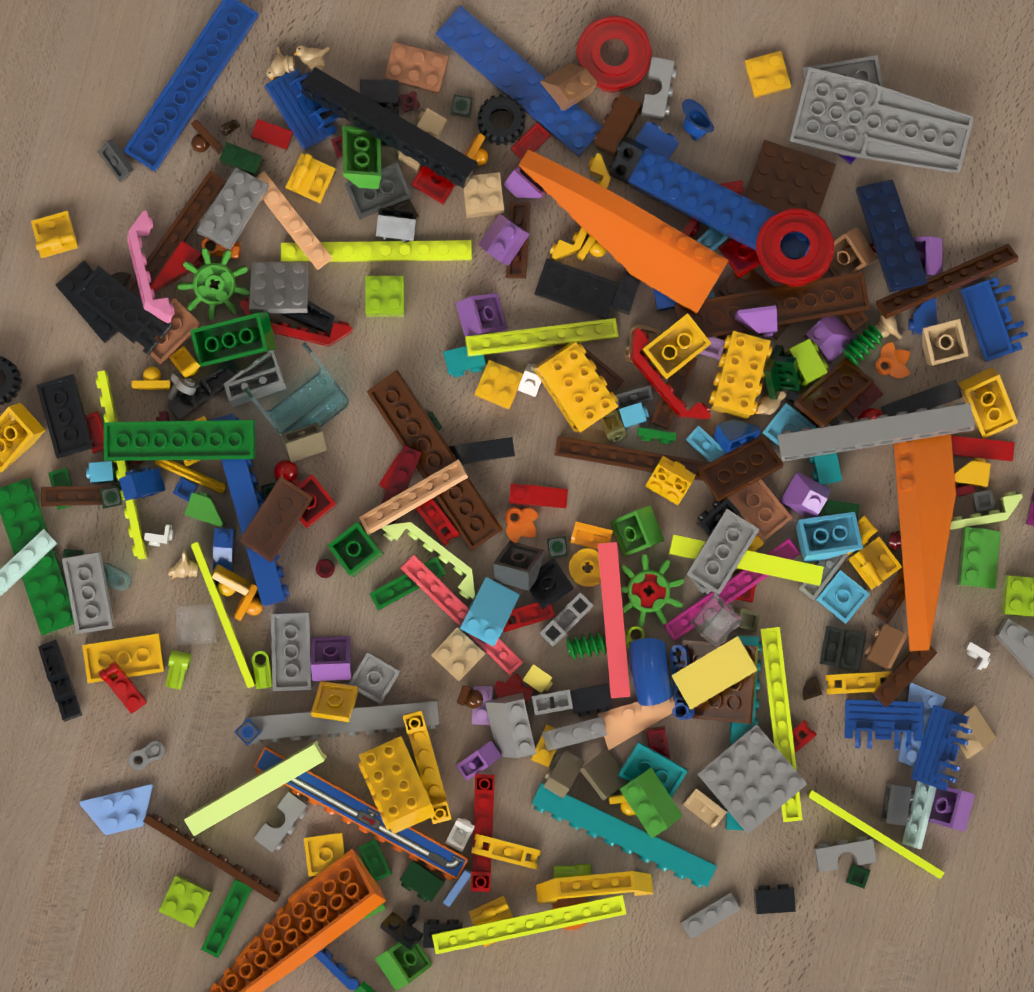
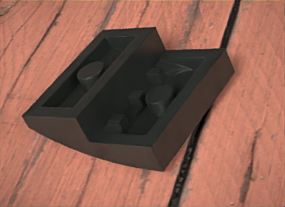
(842, 648)

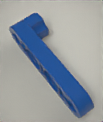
(679, 705)

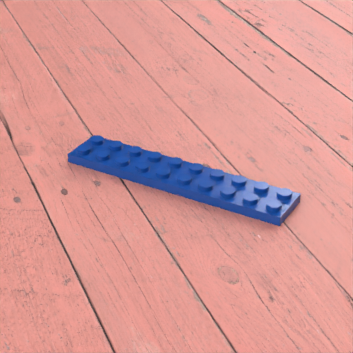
(518, 79)
(191, 83)

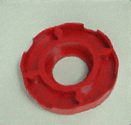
(621, 77)
(791, 271)

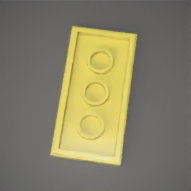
(714, 672)

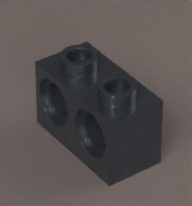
(625, 159)

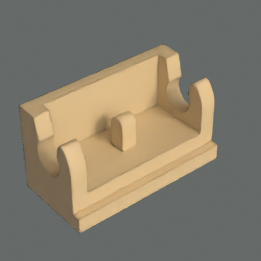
(704, 808)

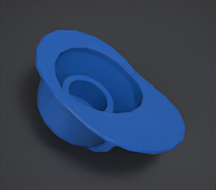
(696, 119)

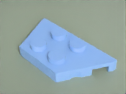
(119, 810)

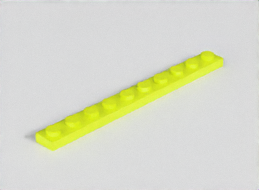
(386, 251)
(130, 510)
(780, 710)
(528, 924)

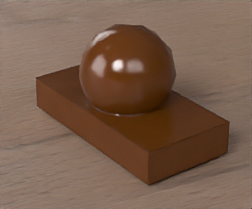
(203, 139)
(470, 697)

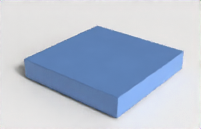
(456, 888)

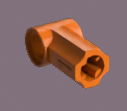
(219, 250)

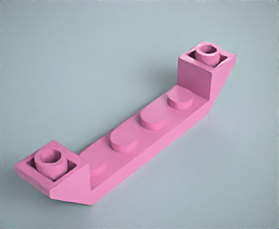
(160, 307)

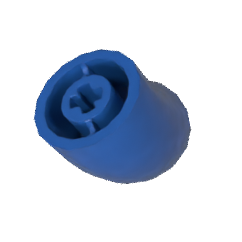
(650, 671)

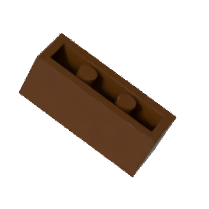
(617, 124)

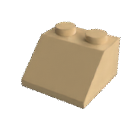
(944, 342)
(980, 735)

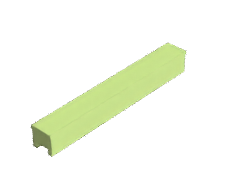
(255, 788)

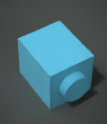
(633, 415)
(101, 472)

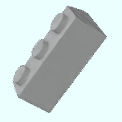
(510, 726)

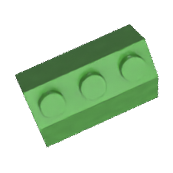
(361, 157)
(978, 558)
(651, 802)

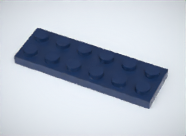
(891, 235)

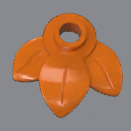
(895, 360)
(523, 525)

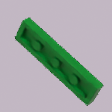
(402, 586)
(226, 918)

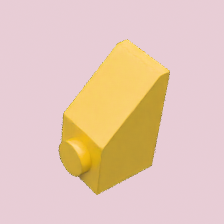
(974, 473)

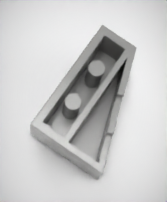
(261, 378)
(1018, 643)

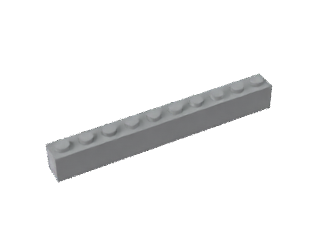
(876, 432)
(362, 719)

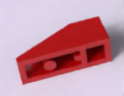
(174, 268)
(538, 496)

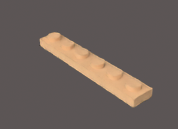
(294, 224)
(413, 497)

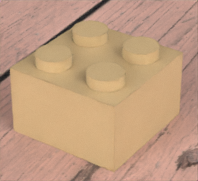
(484, 195)
(458, 654)

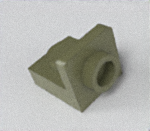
(613, 426)
(749, 619)

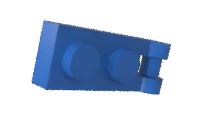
(337, 969)

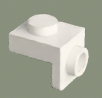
(530, 381)
(155, 539)
(460, 834)

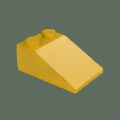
(676, 346)
(988, 402)
(17, 434)

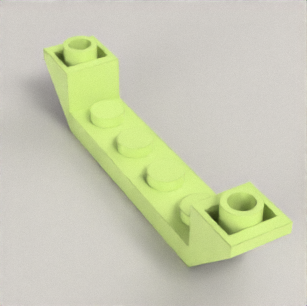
(1007, 503)
(395, 531)

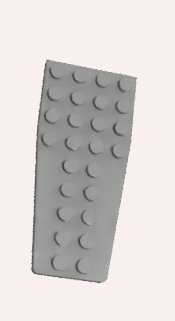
(878, 124)

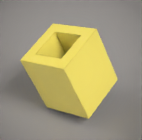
(538, 679)

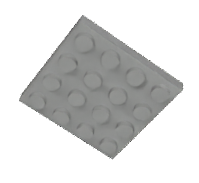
(752, 779)

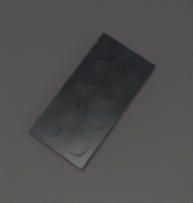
(69, 286)
(576, 288)
(65, 416)

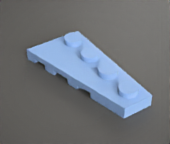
(930, 698)

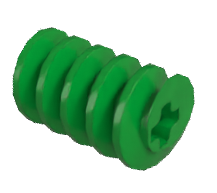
(862, 344)
(586, 645)

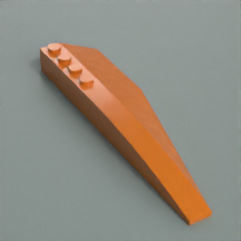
(634, 237)
(925, 516)
(305, 925)

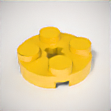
(578, 574)

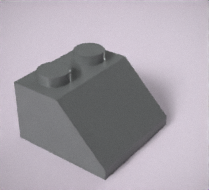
(518, 565)
(896, 804)

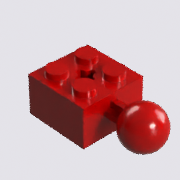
(323, 502)

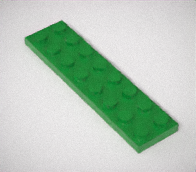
(179, 440)
(45, 579)

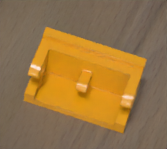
(590, 535)

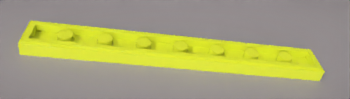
(541, 337)
(755, 562)
(223, 615)
(875, 834)

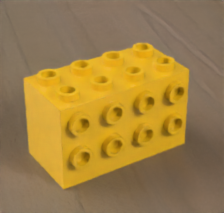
(740, 375)
(576, 386)
(395, 785)

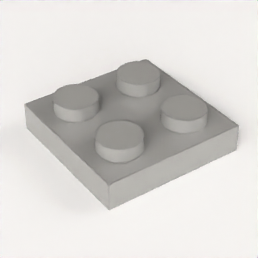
(374, 678)

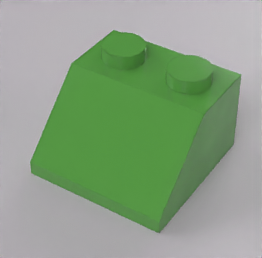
(204, 509)
(637, 531)
(402, 964)

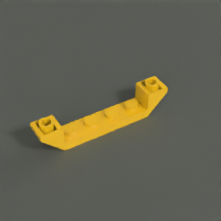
(563, 248)
(427, 765)
(593, 885)

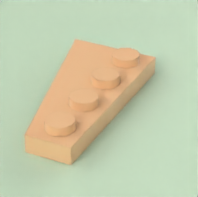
(631, 719)

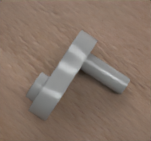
(181, 384)
(152, 752)

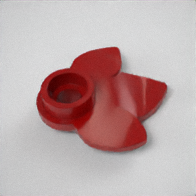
(513, 686)

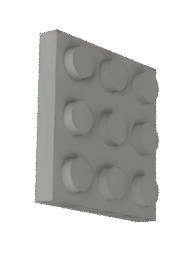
(279, 287)

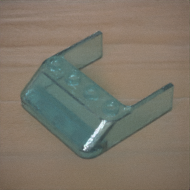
(313, 402)

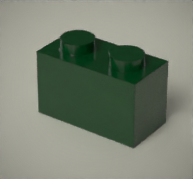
(241, 158)
(422, 881)

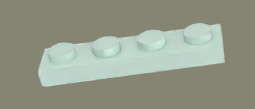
(25, 560)
(920, 814)

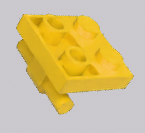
(310, 178)
(54, 234)
(670, 480)
(874, 563)
(491, 911)

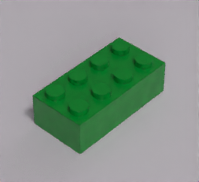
(233, 339)

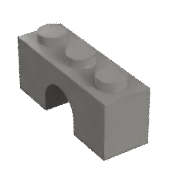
(656, 105)
(566, 619)
(574, 733)
(271, 836)
(827, 855)

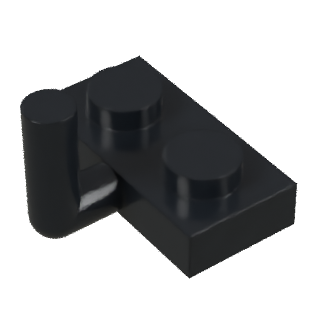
(403, 930)

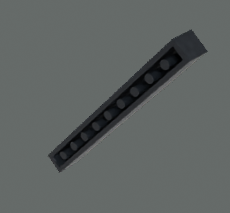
(389, 127)

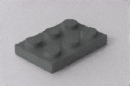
(391, 192)

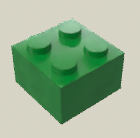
(355, 549)

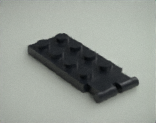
(121, 309)

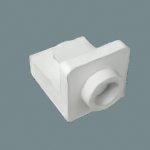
(975, 652)

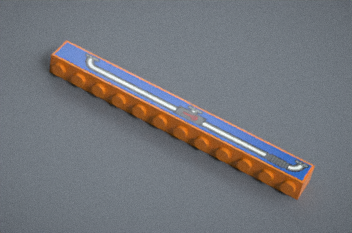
(368, 818)

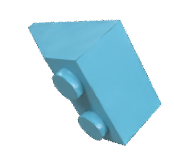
(828, 536)
(489, 611)

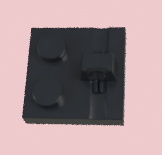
(550, 584)

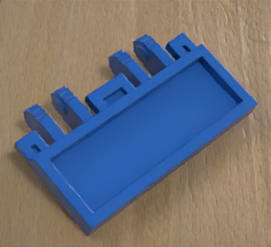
(300, 111)
(990, 319)
(883, 720)
(939, 747)

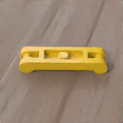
(855, 682)
(506, 851)

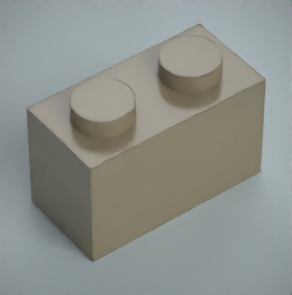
(304, 442)
(564, 773)

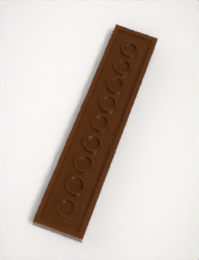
(794, 304)
(416, 430)

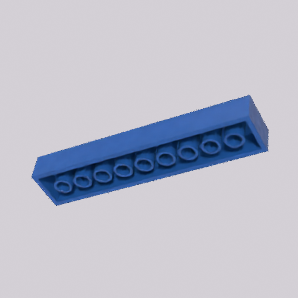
(708, 202)
(247, 503)

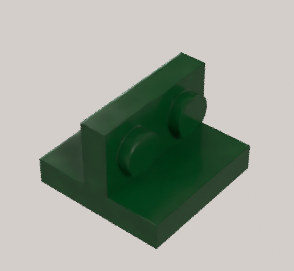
(781, 373)

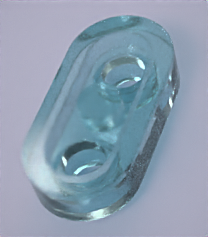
(114, 576)

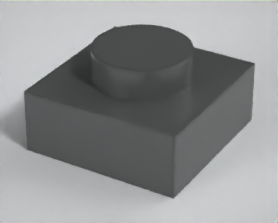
(983, 501)

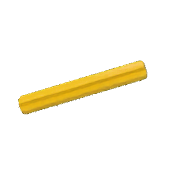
(192, 475)

